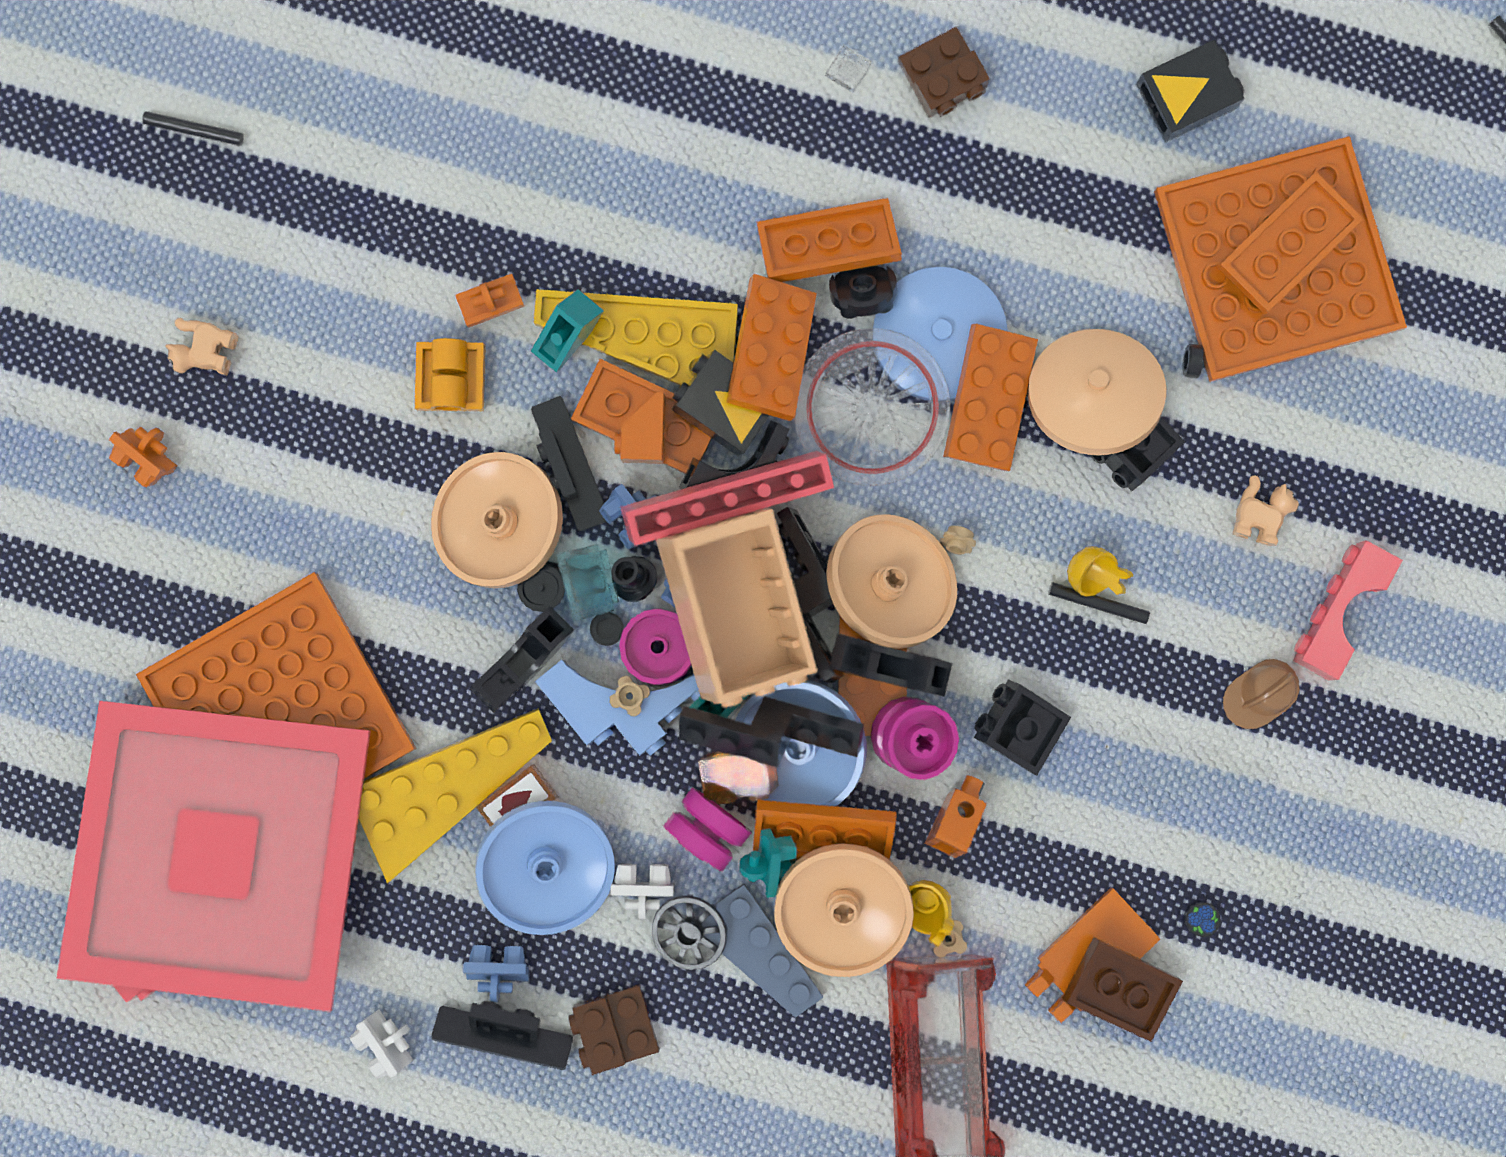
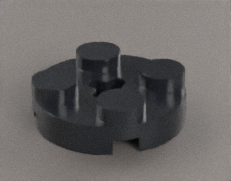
(876, 299)

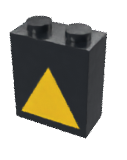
(1190, 90)
(705, 405)

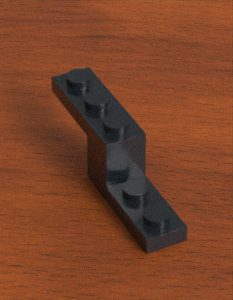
(810, 588)
(770, 731)

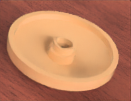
(1097, 392)
(496, 520)
(891, 581)
(843, 910)

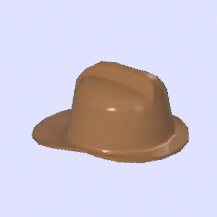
(1261, 694)

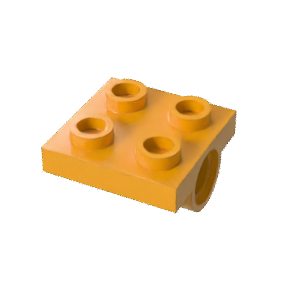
(449, 375)

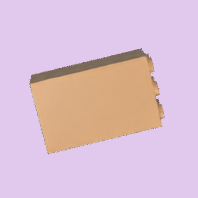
(737, 607)

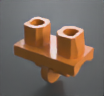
(489, 300)
(145, 450)

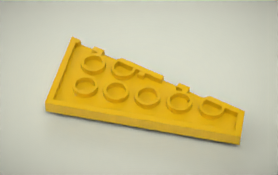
(654, 332)
(426, 797)

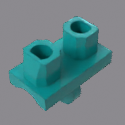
(769, 862)

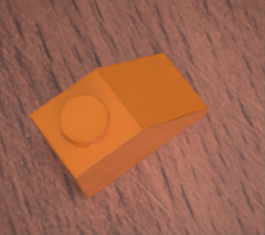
(643, 433)

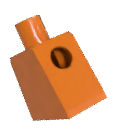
(951, 831)

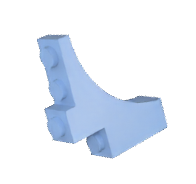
(591, 714)

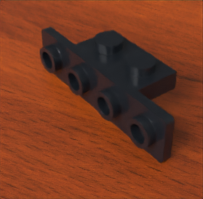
(570, 467)
(503, 1034)

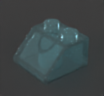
(587, 582)

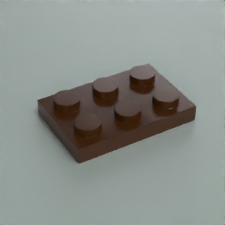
(1122, 989)

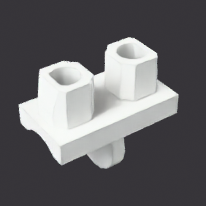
(626, 885)
(385, 1042)

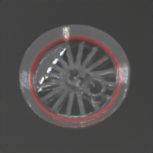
(849, 355)

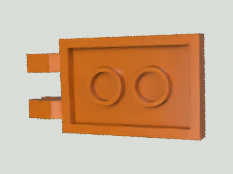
(1107, 920)

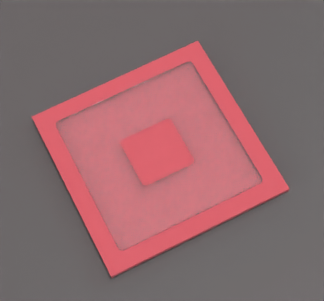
(214, 855)

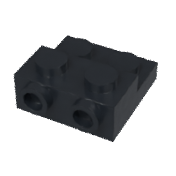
(1141, 461)
(1021, 726)

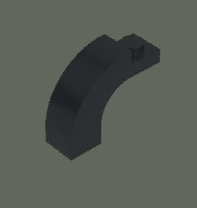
(772, 443)
(890, 665)

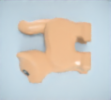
(205, 347)
(1262, 516)

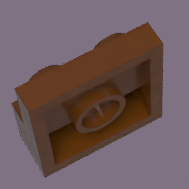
(944, 73)
(613, 1029)

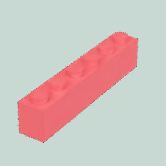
(727, 497)

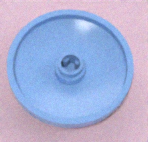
(937, 312)
(808, 771)
(544, 867)

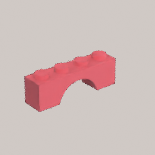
(1326, 646)

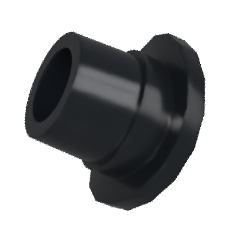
(634, 578)
(542, 589)

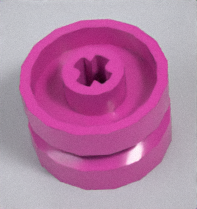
(637, 647)
(914, 737)
(709, 826)

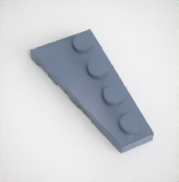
(760, 954)

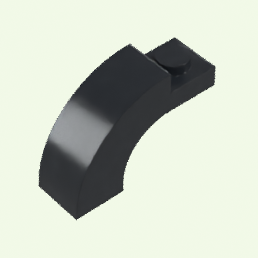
(523, 659)

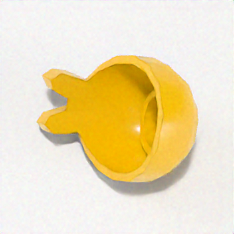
(1095, 570)
(931, 910)

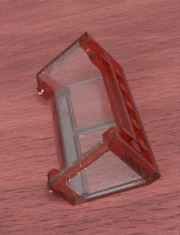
(940, 1056)

